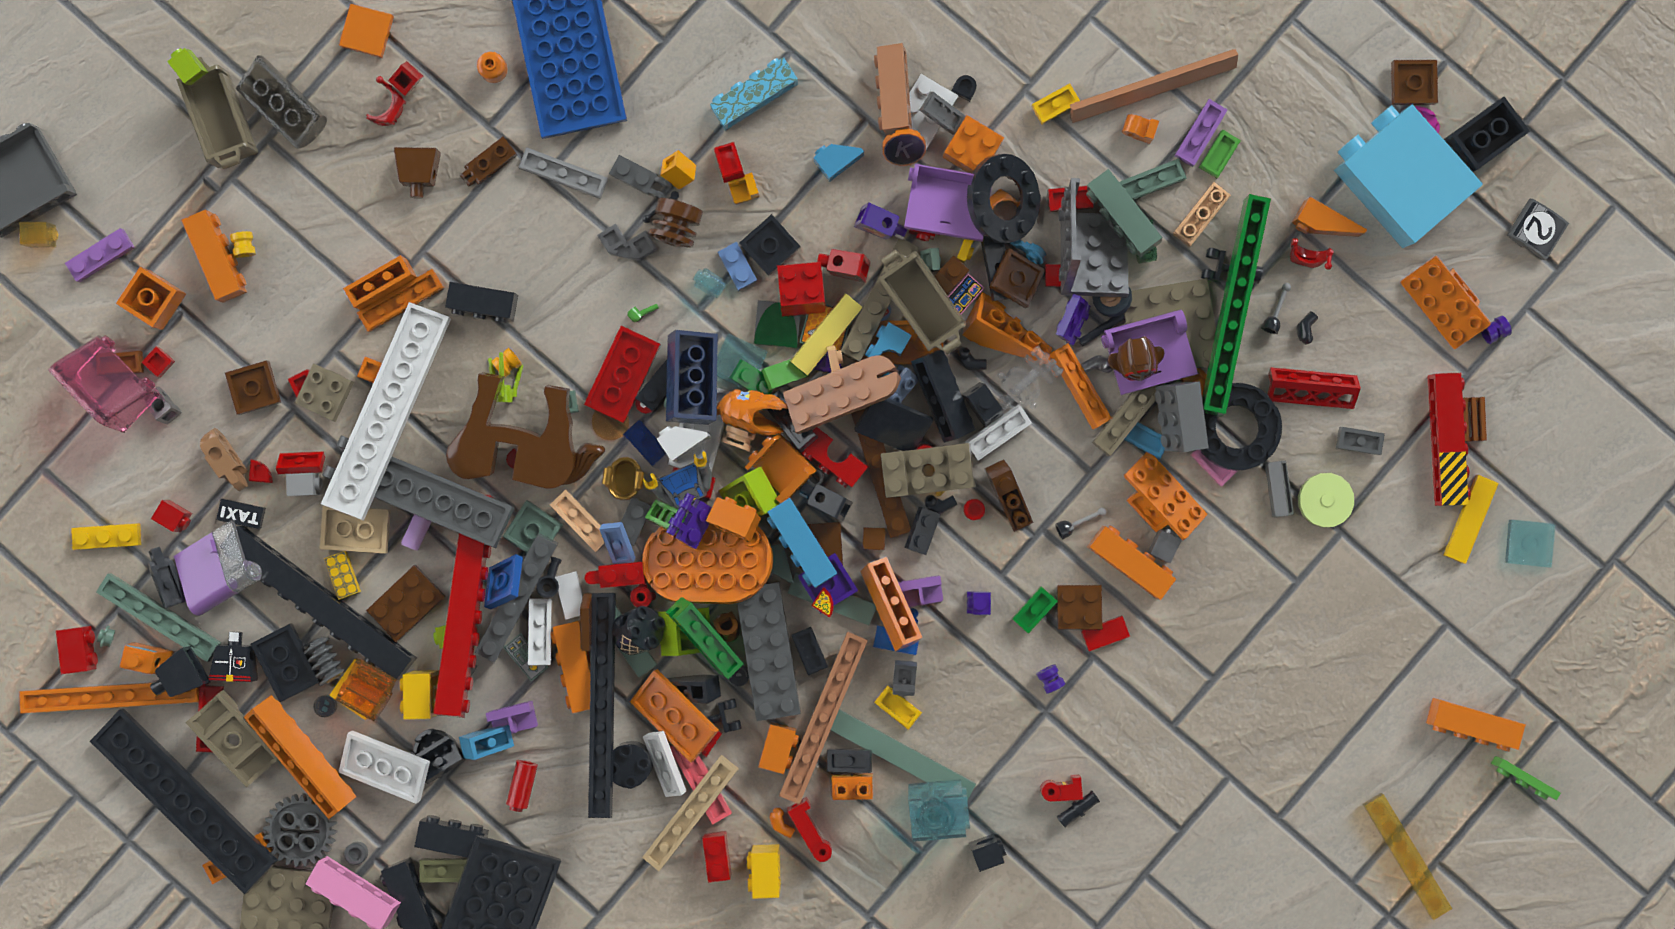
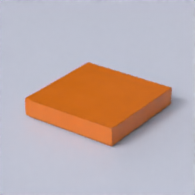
(366, 30)

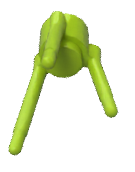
(506, 392)

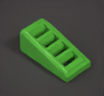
(654, 510)

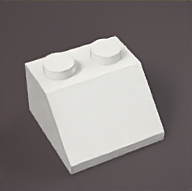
(681, 441)

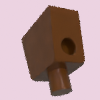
(417, 168)

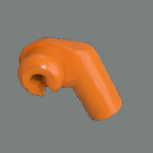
(778, 824)

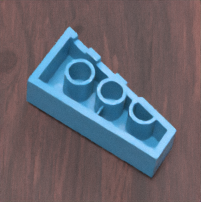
(802, 543)

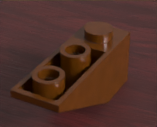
(1009, 494)

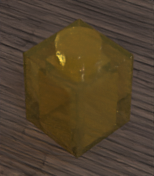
(38, 234)

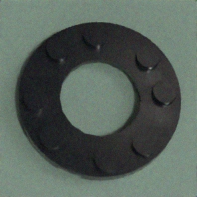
(979, 198)
(1267, 437)

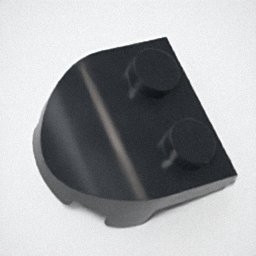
(440, 750)

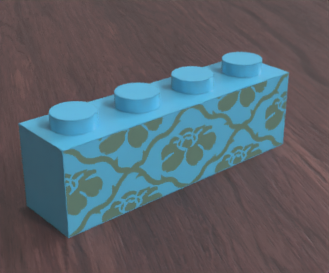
(754, 93)

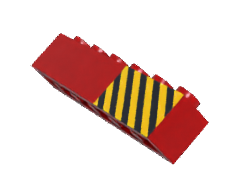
(1448, 439)

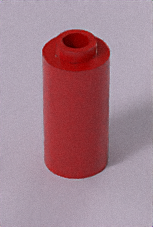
(521, 785)

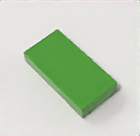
(1219, 154)
(782, 374)

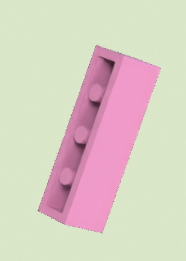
(352, 893)

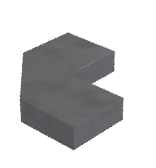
(634, 249)

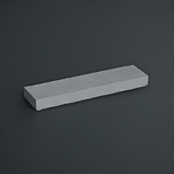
(563, 173)

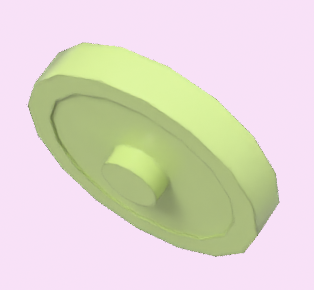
(1326, 500)

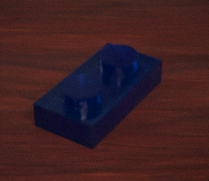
(645, 442)

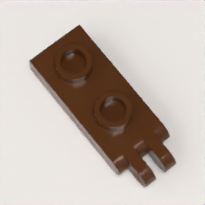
(488, 162)

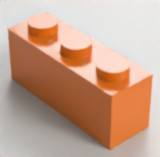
(380, 282)

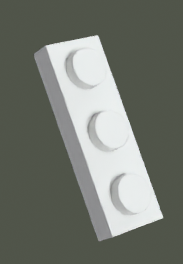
(998, 432)
(539, 632)
(664, 764)

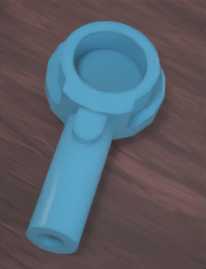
(1034, 252)

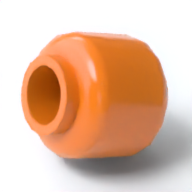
(492, 67)

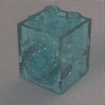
(938, 810)

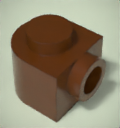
(727, 626)

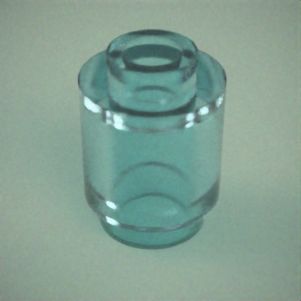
(709, 282)

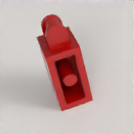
(617, 575)

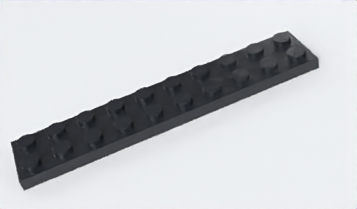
(184, 801)

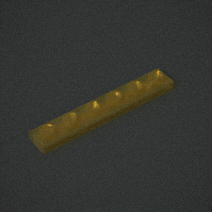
(1407, 856)

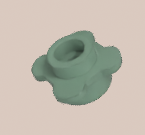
(106, 637)

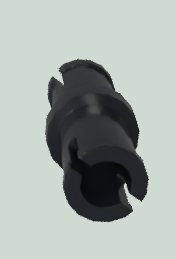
(1078, 809)

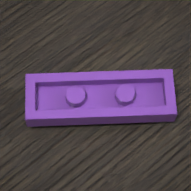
(1200, 132)
(99, 255)

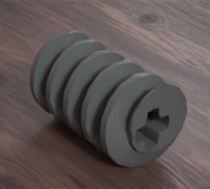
(323, 660)

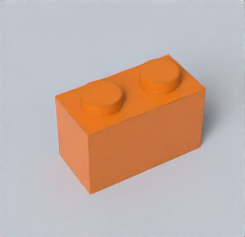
(733, 518)
(778, 747)

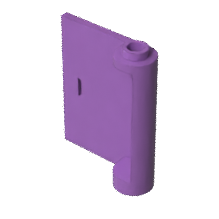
(940, 202)
(1163, 331)

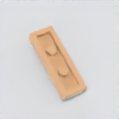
(579, 519)

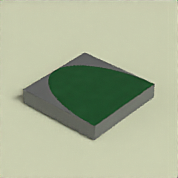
(773, 329)

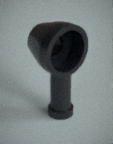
(549, 580)

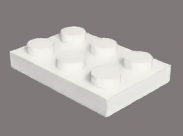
(918, 94)

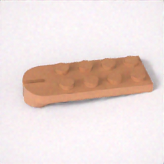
(841, 392)

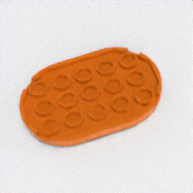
(716, 572)

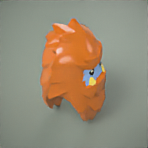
(742, 411)

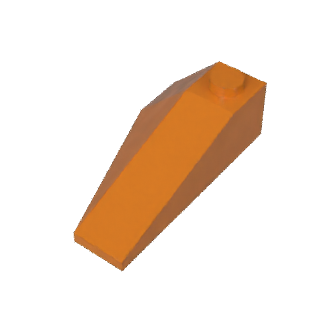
(997, 330)

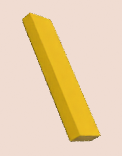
(1471, 519)

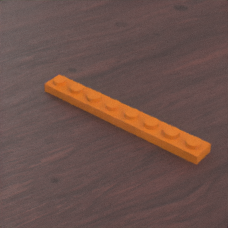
(98, 697)

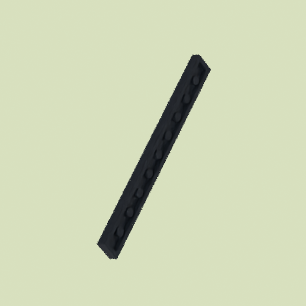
(602, 706)

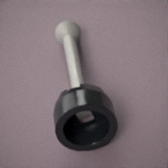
(1272, 323)
(1066, 528)

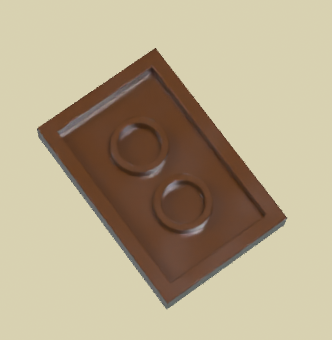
(405, 603)

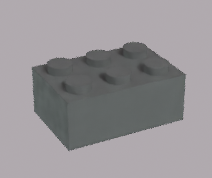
(1181, 416)

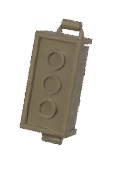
(218, 118)
(922, 300)

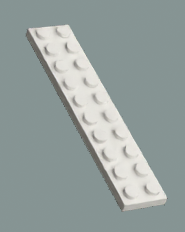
(386, 411)

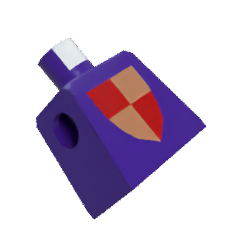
(871, 219)

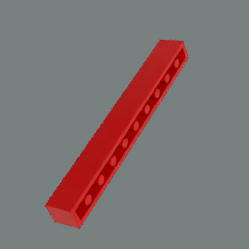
(461, 628)

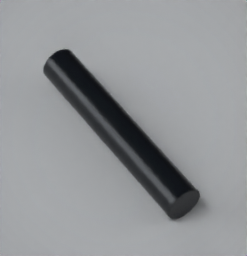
(1100, 329)

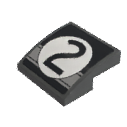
(1537, 229)

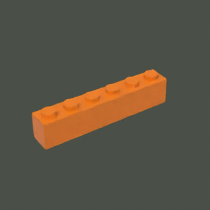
(300, 756)

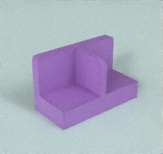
(922, 590)
(517, 716)

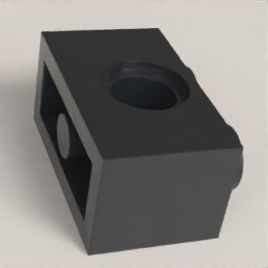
(987, 852)

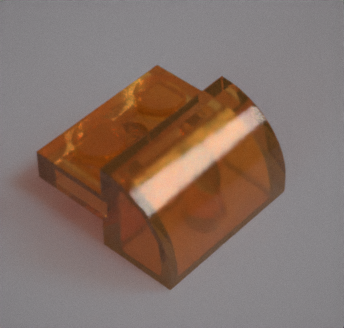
(366, 690)

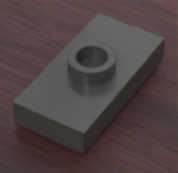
(942, 113)

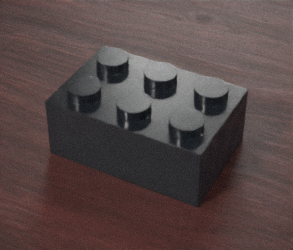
(1487, 134)

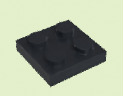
(769, 245)

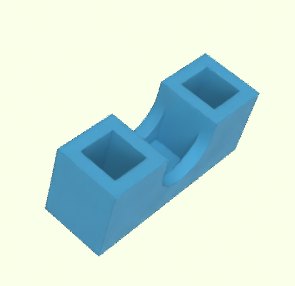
(890, 340)

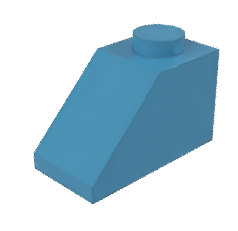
(836, 159)
(486, 742)

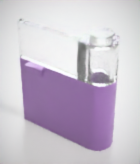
(215, 569)

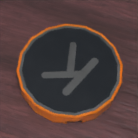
(904, 147)

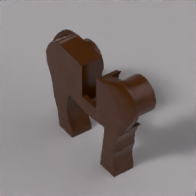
(540, 459)

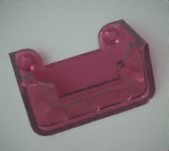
(104, 384)

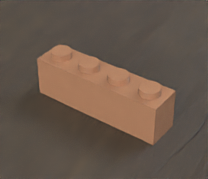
(893, 87)

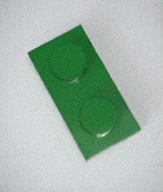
(749, 377)
(1034, 609)

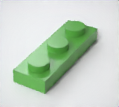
(1525, 779)

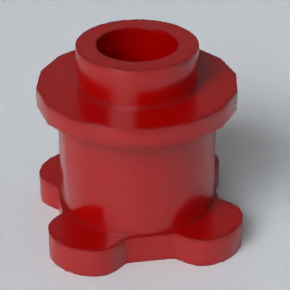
(649, 596)

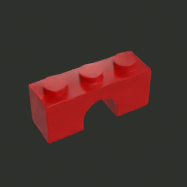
(846, 471)

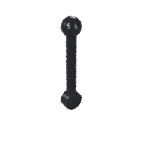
(647, 218)

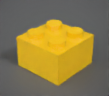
(419, 694)
(765, 869)

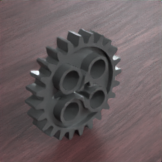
(299, 850)

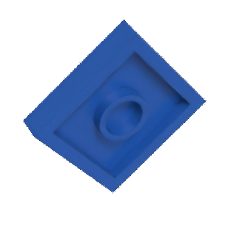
(503, 582)

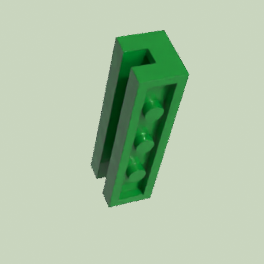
(704, 637)

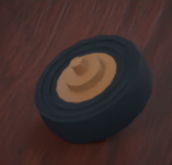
(1112, 305)

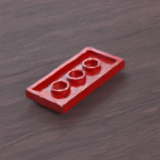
(622, 374)

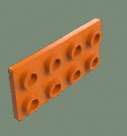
(1446, 301)
(1162, 498)

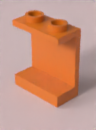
(782, 465)

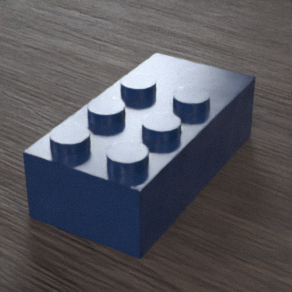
(691, 377)

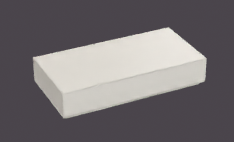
(570, 594)

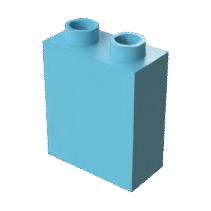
(1406, 174)

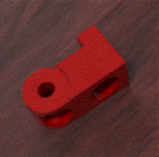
(1062, 791)

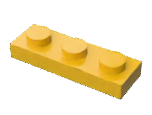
(106, 536)

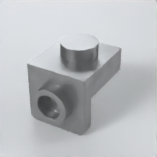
(904, 678)

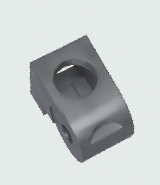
(163, 408)

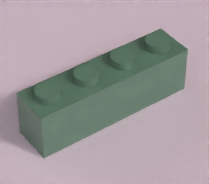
(1123, 213)

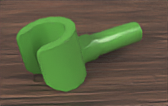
(635, 315)

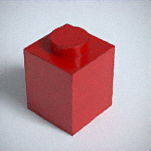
(405, 78)
(172, 516)

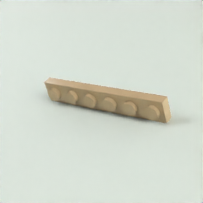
(690, 813)

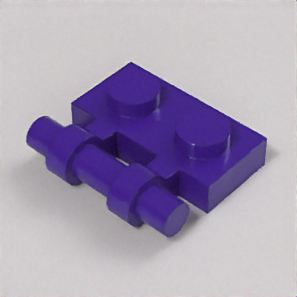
(1073, 319)
(695, 523)

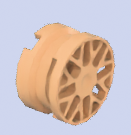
(739, 436)

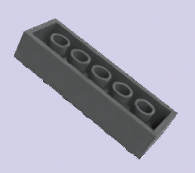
(769, 654)

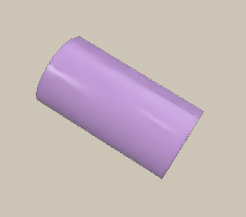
(415, 532)

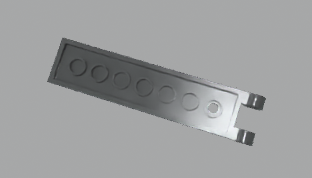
(440, 500)

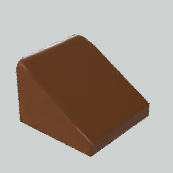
(873, 538)

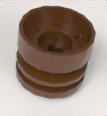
(675, 223)

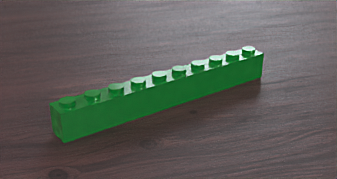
(1235, 304)

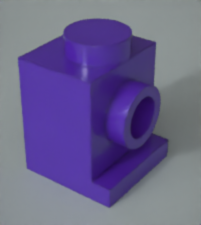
(979, 602)

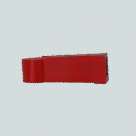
(819, 847)

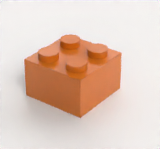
(972, 145)
(151, 298)

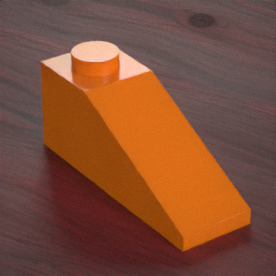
(1320, 219)

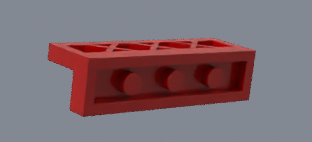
(1314, 384)

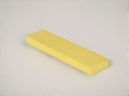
(826, 334)

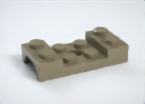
(905, 475)
(213, 727)

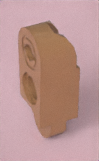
(223, 459)

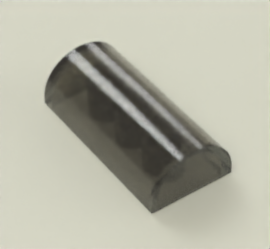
(281, 103)

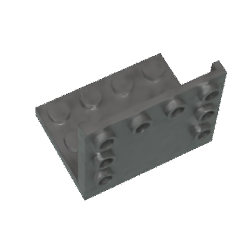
(1091, 252)

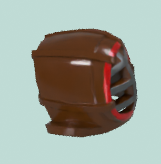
(1136, 359)

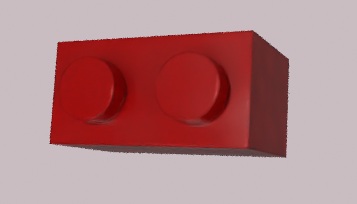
(76, 649)
(717, 856)

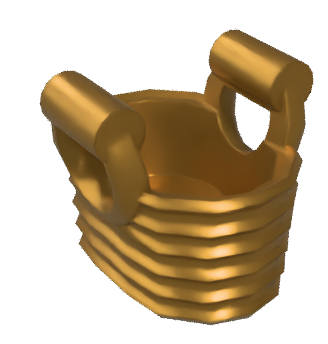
(623, 478)

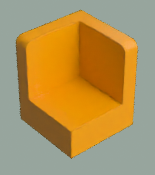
(678, 170)
(743, 189)

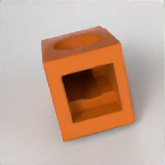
(1140, 128)

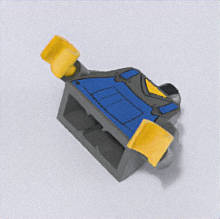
(689, 479)

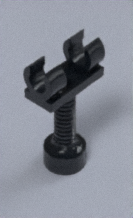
(1219, 255)
(721, 717)

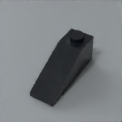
(698, 687)

